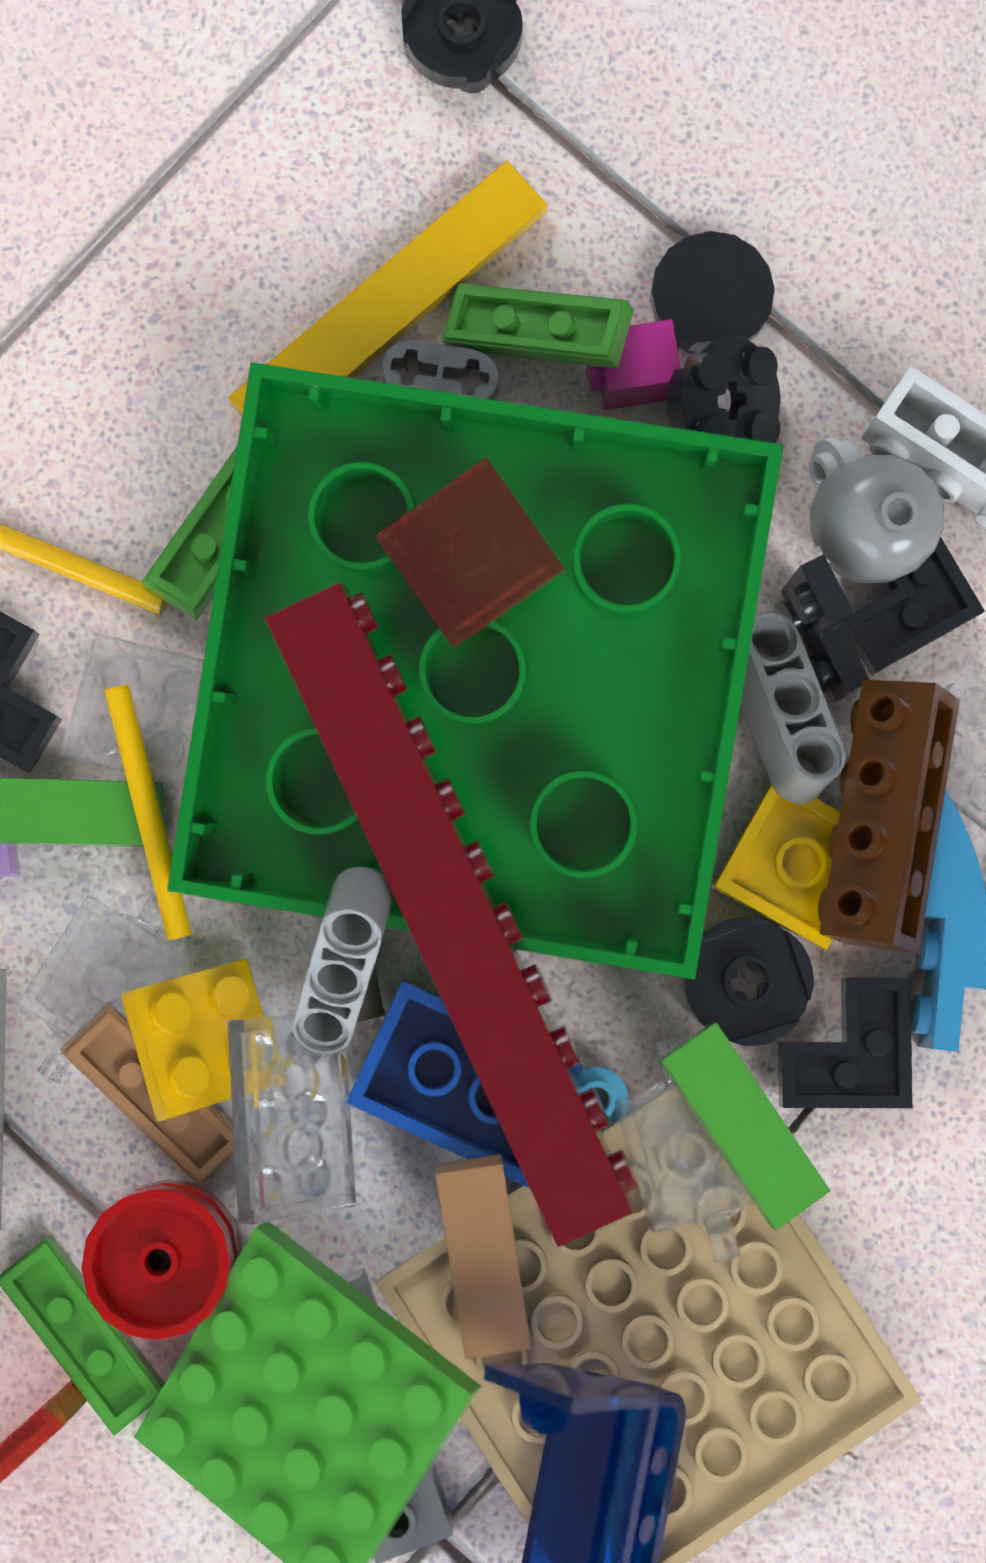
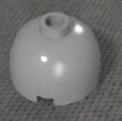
(877, 518)

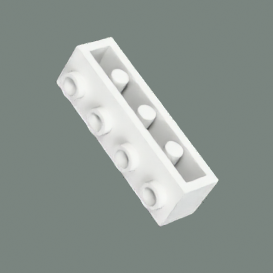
(938, 434)

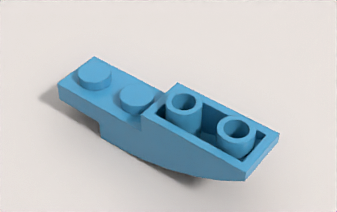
(956, 939)

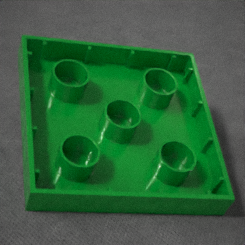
(572, 726)

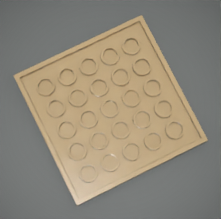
(759, 1347)

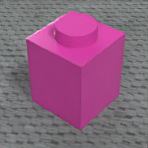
(644, 367)

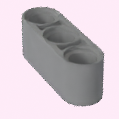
(785, 736)
(342, 960)

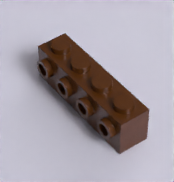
(889, 815)

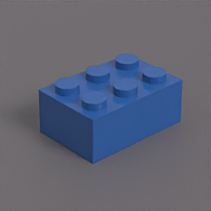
(426, 1083)

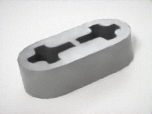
(442, 362)

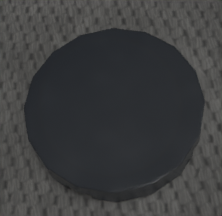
(712, 288)

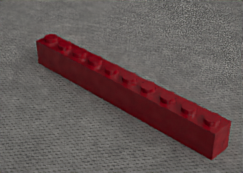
(452, 913)

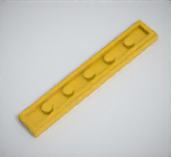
(414, 279)

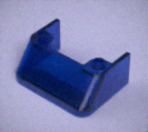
(602, 1463)

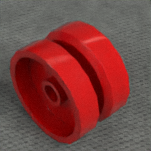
(154, 1297)

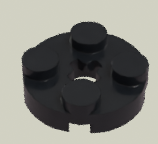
(463, 61)
(722, 365)
(778, 1000)

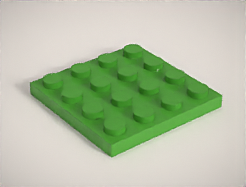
(305, 1407)

